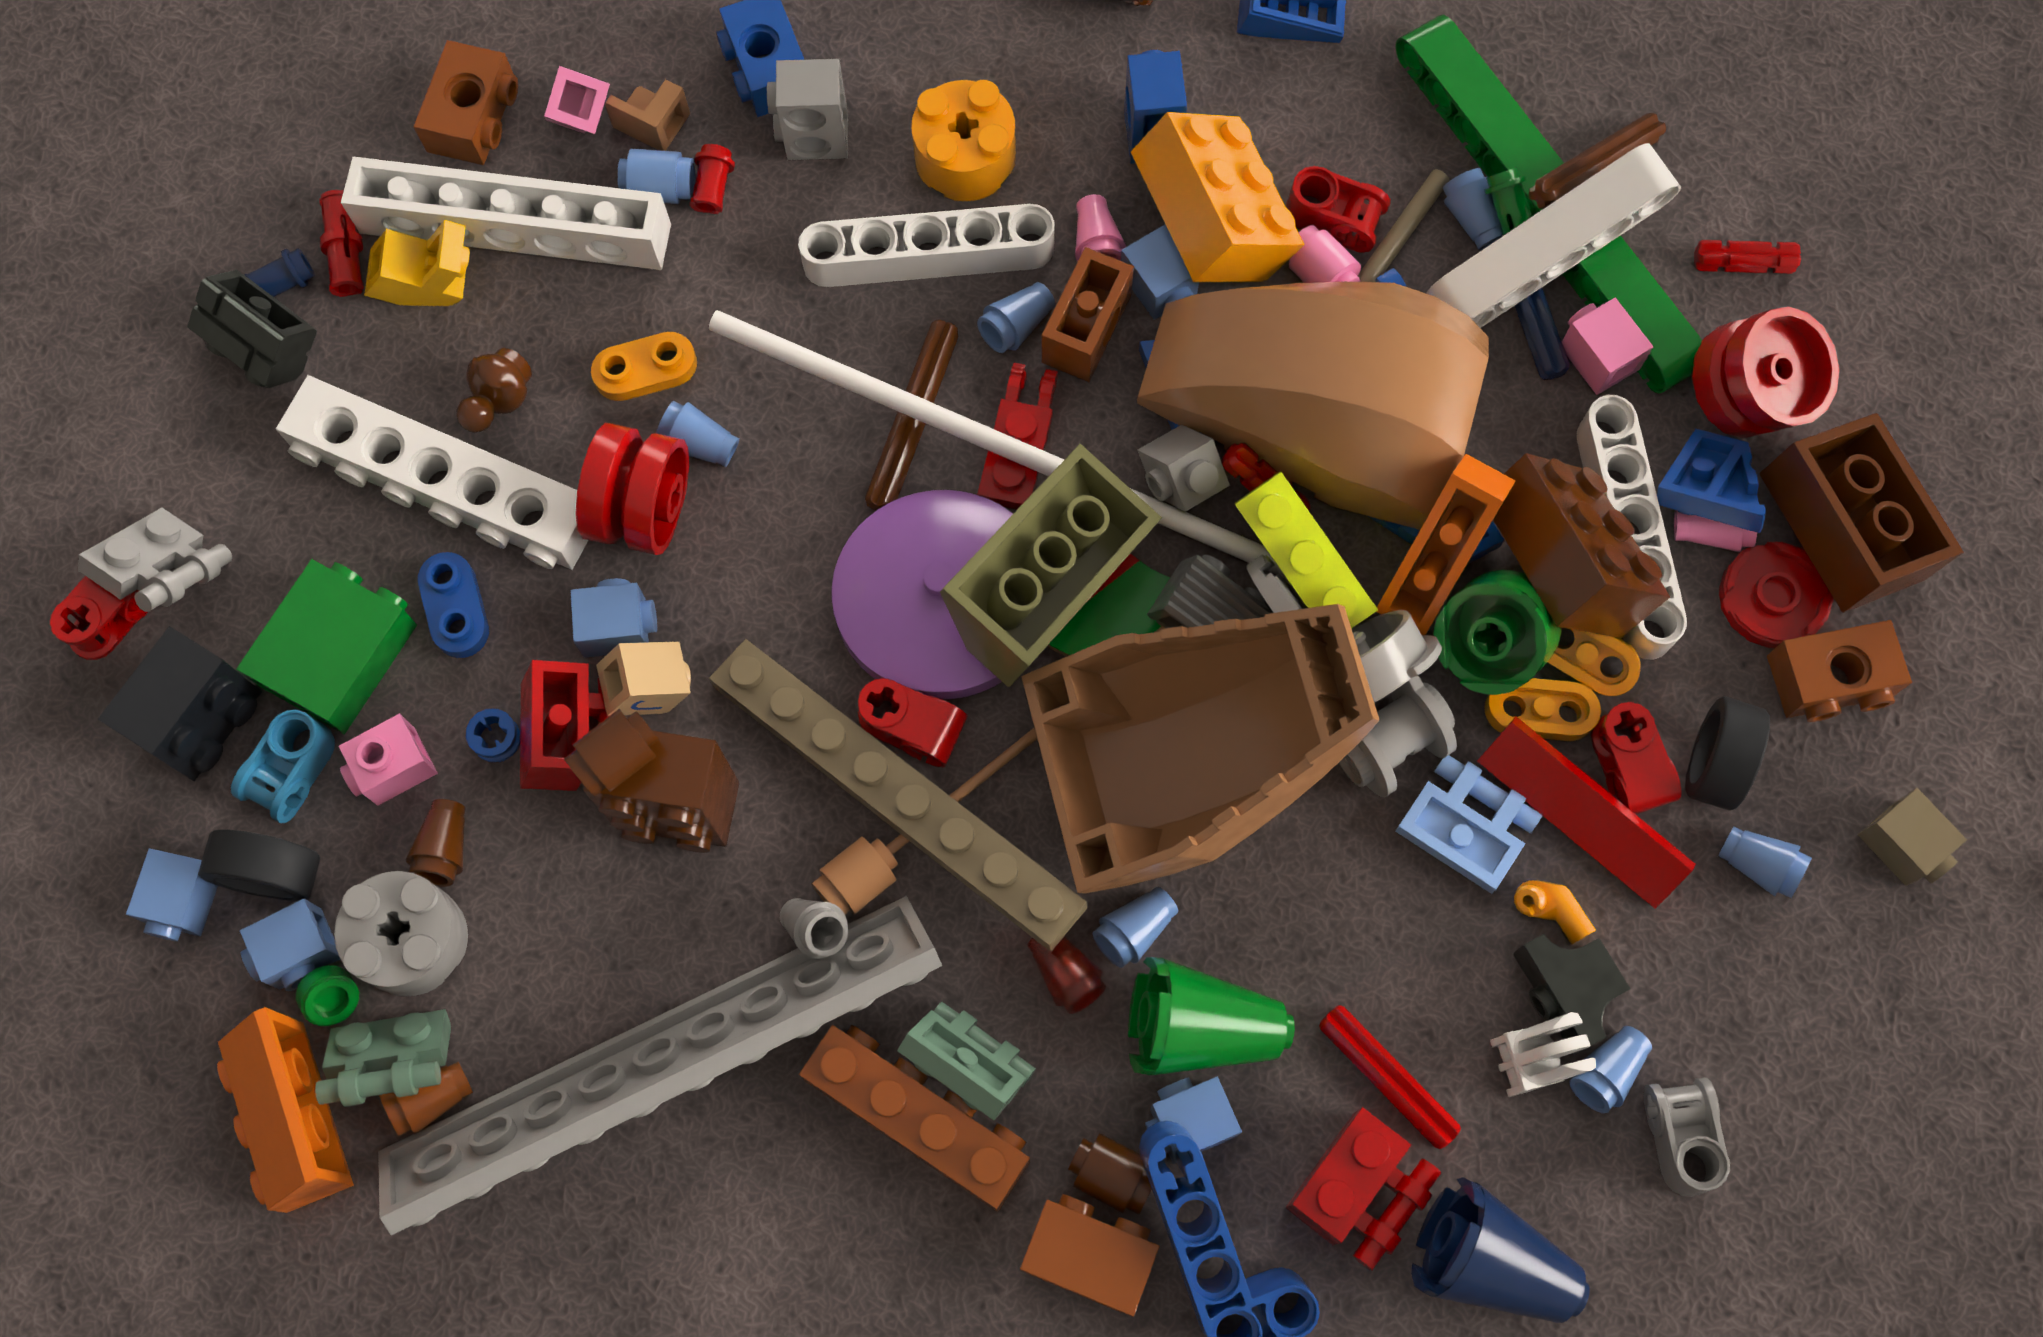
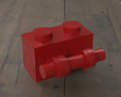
(552, 719)
(1348, 1180)

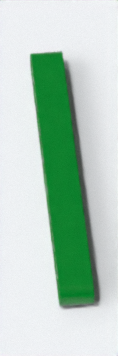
(1505, 138)

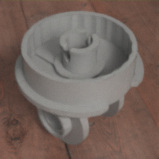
(1416, 719)

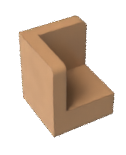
(650, 115)

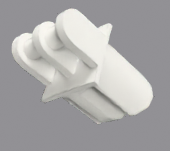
(1534, 1059)

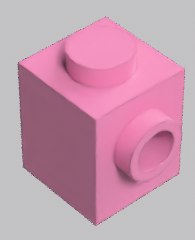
(1605, 344)
(386, 761)

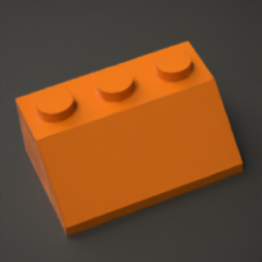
(279, 1117)

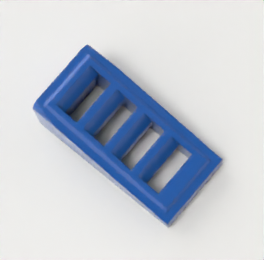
(1271, 23)

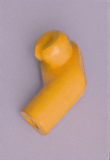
(1554, 903)

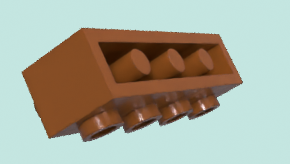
(916, 1118)

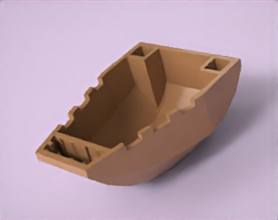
(1329, 383)
(1193, 736)

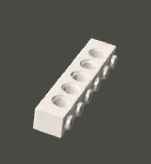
(510, 212)
(325, 412)

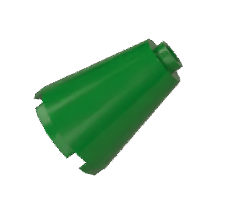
(1201, 1021)

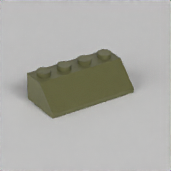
(1045, 563)

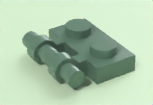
(384, 1057)
(966, 1059)

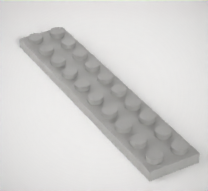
(648, 1066)

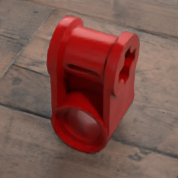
(1339, 206)
(101, 612)
(917, 722)
(1635, 766)

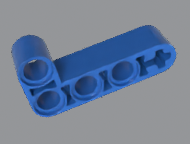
(1209, 1237)

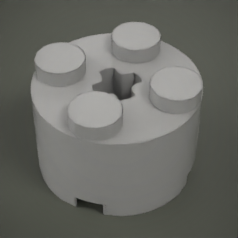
(378, 911)

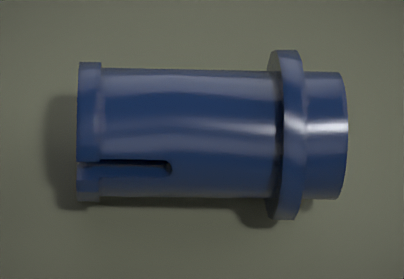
(283, 273)

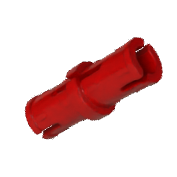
(341, 246)

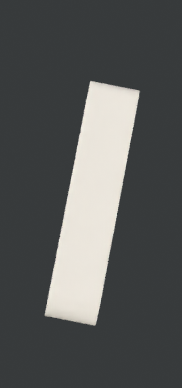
(947, 229)
(1559, 236)
(1639, 504)

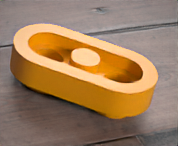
(643, 367)
(1584, 659)
(1540, 708)

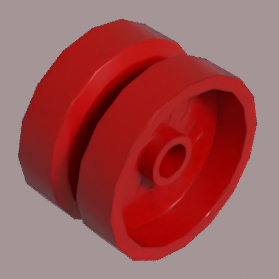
(1766, 373)
(632, 488)

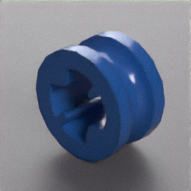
(502, 750)

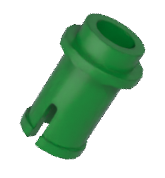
(1509, 199)

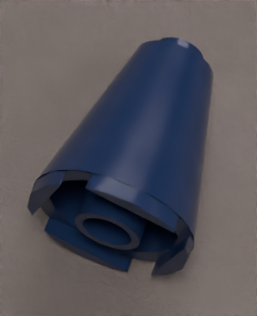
(1495, 1259)

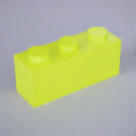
(1303, 549)

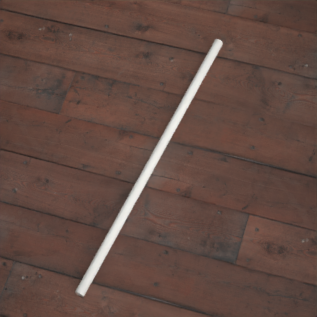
(965, 428)

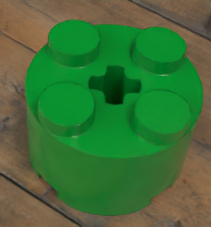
(1477, 652)

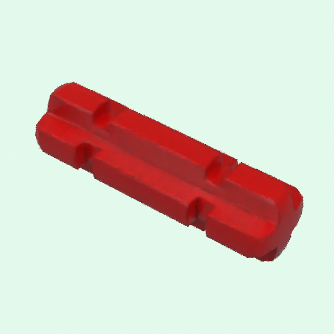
(1747, 256)
(1244, 462)

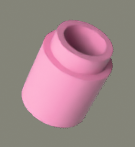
(1323, 259)

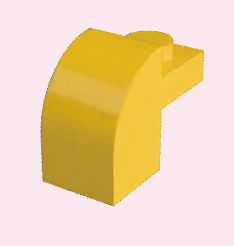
(417, 269)

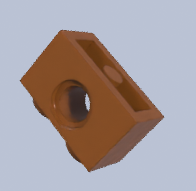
(461, 78)
(1087, 314)
(1865, 653)

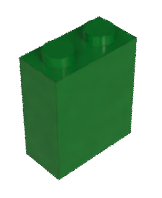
(329, 644)

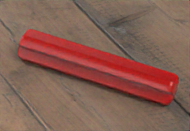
(1390, 1077)

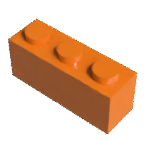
(1446, 541)

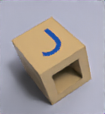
(644, 678)

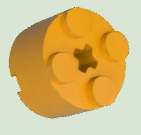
(964, 139)

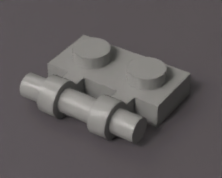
(145, 553)

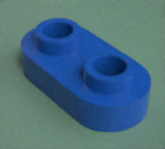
(451, 602)

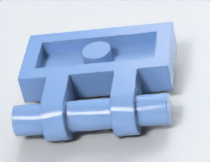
(1462, 836)

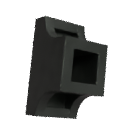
(1573, 982)

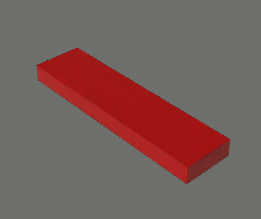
(1586, 813)

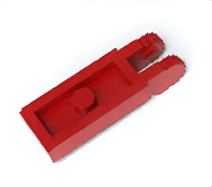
(1002, 478)

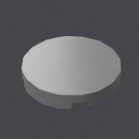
(1275, 590)

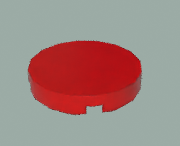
(1765, 609)

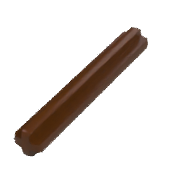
(1591, 161)
(906, 430)

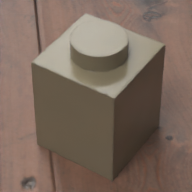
(1914, 839)

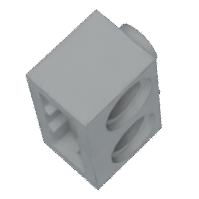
(809, 109)

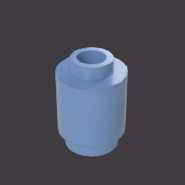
(658, 173)

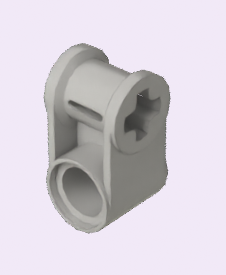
(1687, 1130)

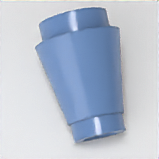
(1473, 208)
(1013, 318)
(702, 435)
(1766, 860)
(1134, 927)
(1615, 1071)

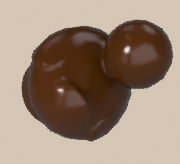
(496, 387)

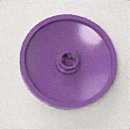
(891, 588)

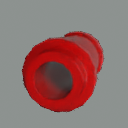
(713, 165)

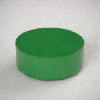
(327, 995)

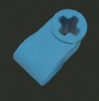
(282, 767)

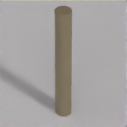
(1404, 226)

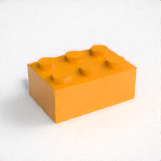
(1216, 198)

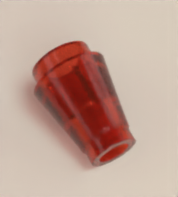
(1068, 975)

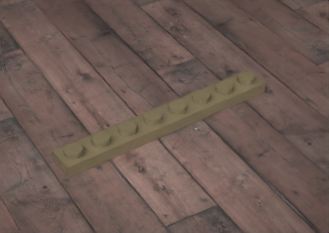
(900, 795)

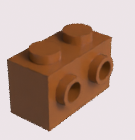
(1091, 1256)

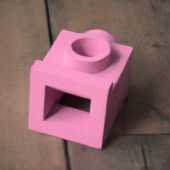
(576, 101)

